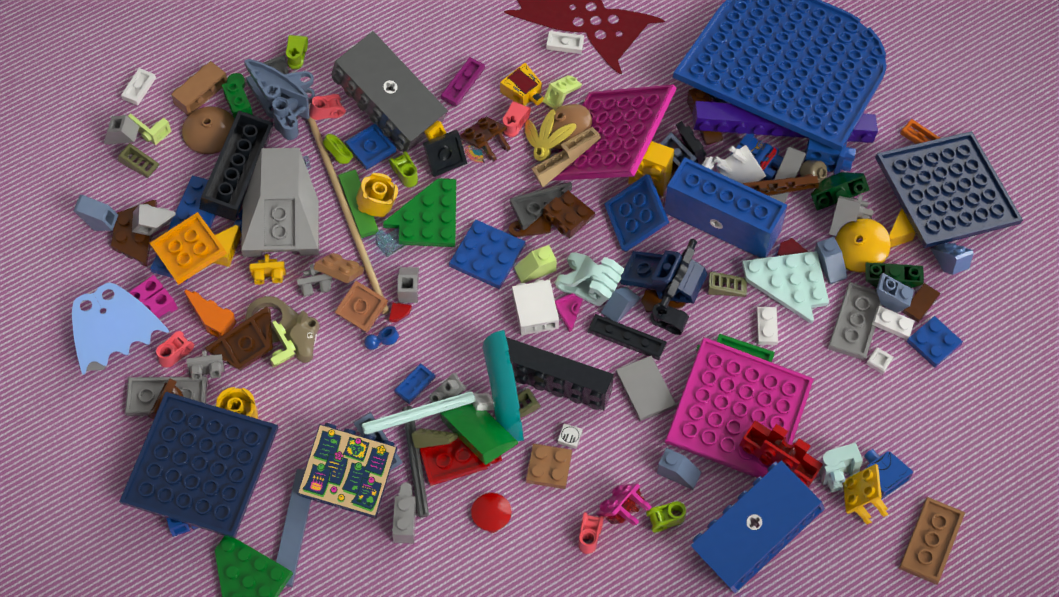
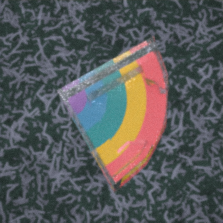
(474, 154)

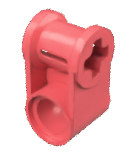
(325, 107)
(515, 118)
(176, 346)
(590, 529)

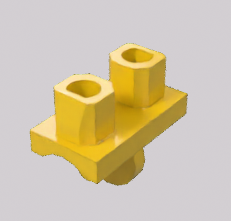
(267, 268)

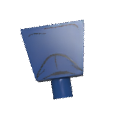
(892, 471)

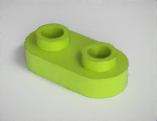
(338, 149)

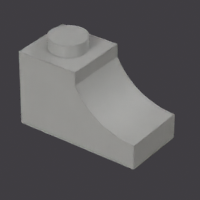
(846, 211)

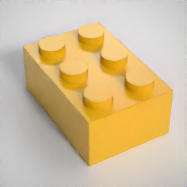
(658, 164)

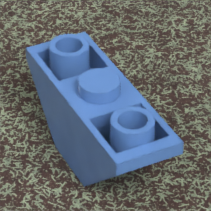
(952, 257)

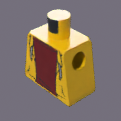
(522, 86)

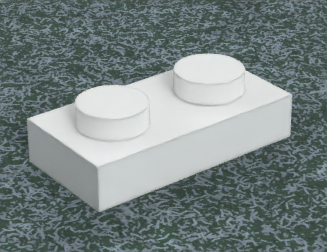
(565, 42)
(138, 86)
(893, 322)
(767, 326)

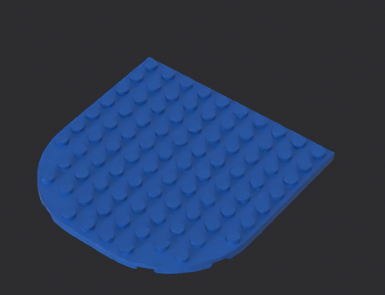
(789, 64)

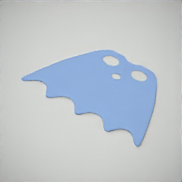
(122, 324)

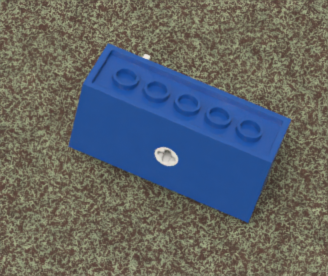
(724, 207)
(777, 504)

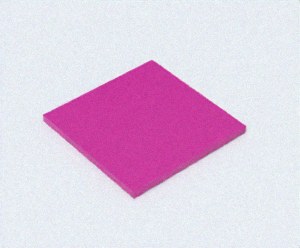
(626, 128)
(725, 398)

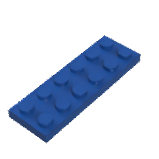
(187, 207)

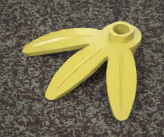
(543, 143)

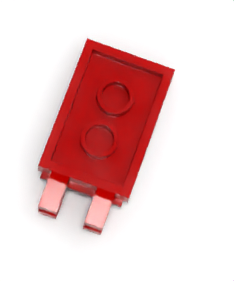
(451, 462)

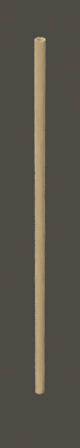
(346, 210)

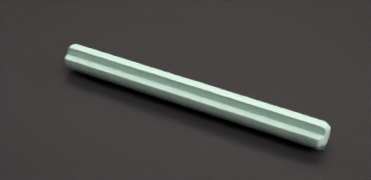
(418, 413)

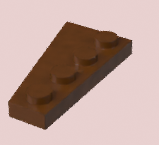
(786, 185)

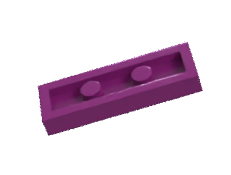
(462, 81)

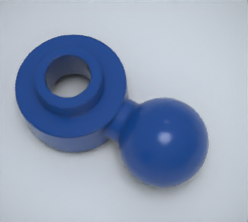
(386, 336)

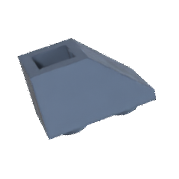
(95, 213)
(893, 293)

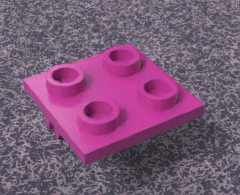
(620, 493)

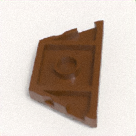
(125, 241)
(246, 341)

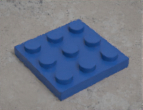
(636, 213)
(487, 254)

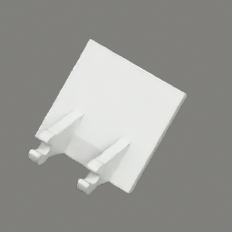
(740, 166)

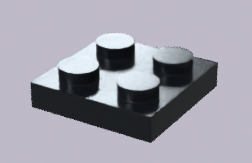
(691, 142)
(445, 153)

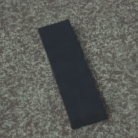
(627, 337)

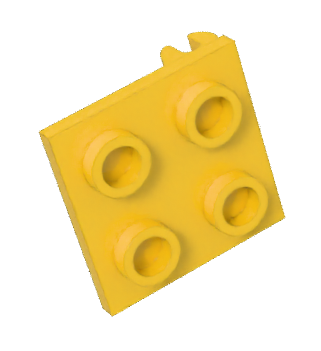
(862, 489)

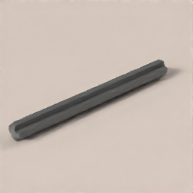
(416, 469)

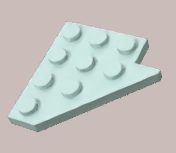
(790, 280)

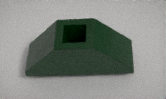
(840, 184)
(906, 274)

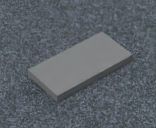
(854, 323)
(144, 391)

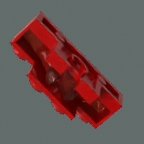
(772, 448)

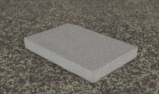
(645, 388)

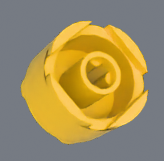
(376, 195)
(239, 399)

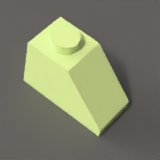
(536, 264)

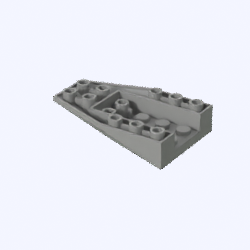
(280, 206)

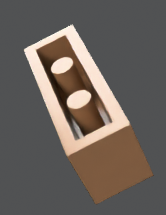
(199, 88)

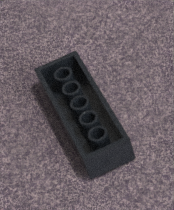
(235, 166)
(560, 375)

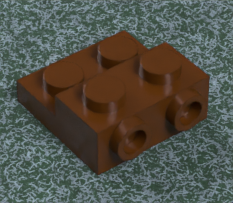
(567, 214)

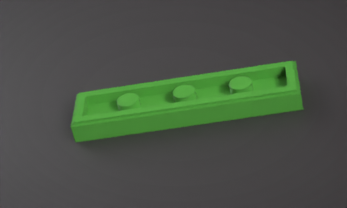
(350, 184)

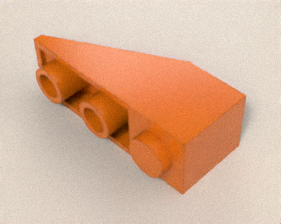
(213, 318)

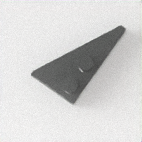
(530, 206)

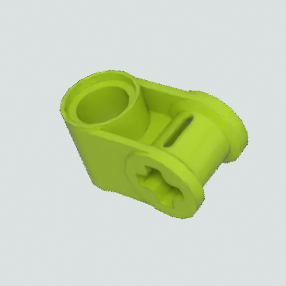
(296, 51)
(403, 167)
(665, 516)

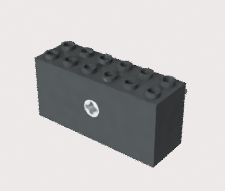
(387, 92)

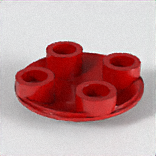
(491, 512)

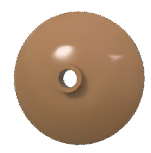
(571, 114)
(207, 137)

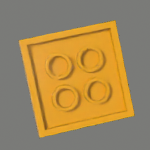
(188, 248)

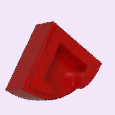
(399, 311)

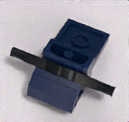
(671, 274)

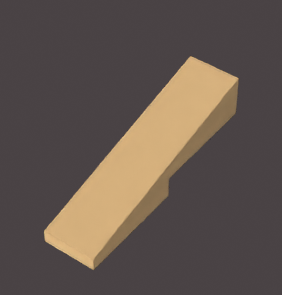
(571, 151)

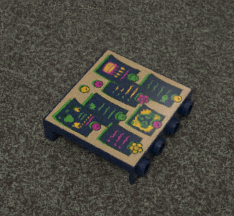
(347, 470)

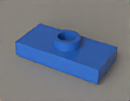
(414, 383)

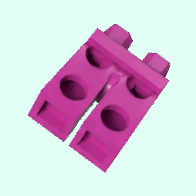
(154, 297)

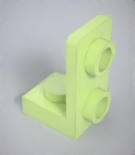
(557, 91)
(156, 133)
(281, 356)

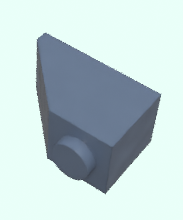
(679, 147)
(831, 260)
(678, 469)

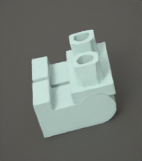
(838, 462)

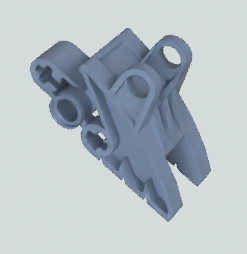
(282, 93)

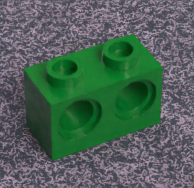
(236, 98)

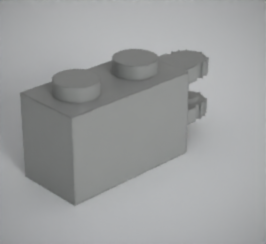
(404, 515)

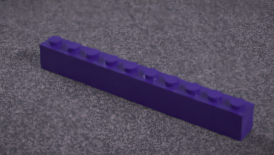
(733, 119)

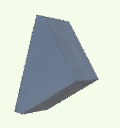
(620, 304)

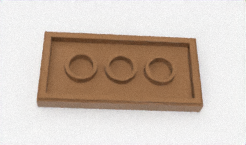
(932, 540)

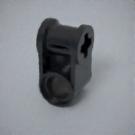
(670, 319)

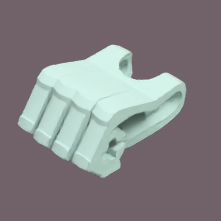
(590, 280)

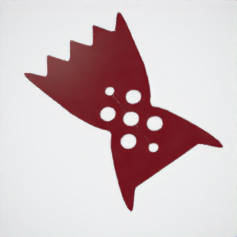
(559, 16)

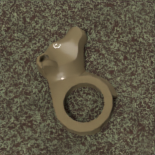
(298, 327)

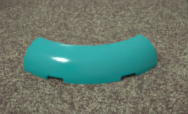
(503, 384)

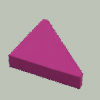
(568, 309)

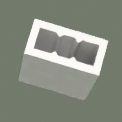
(535, 307)

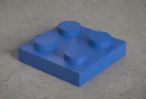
(370, 146)
(934, 341)

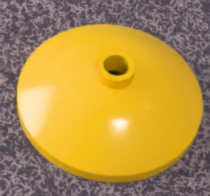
(872, 249)

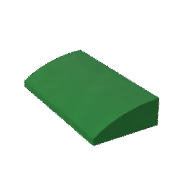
(479, 432)

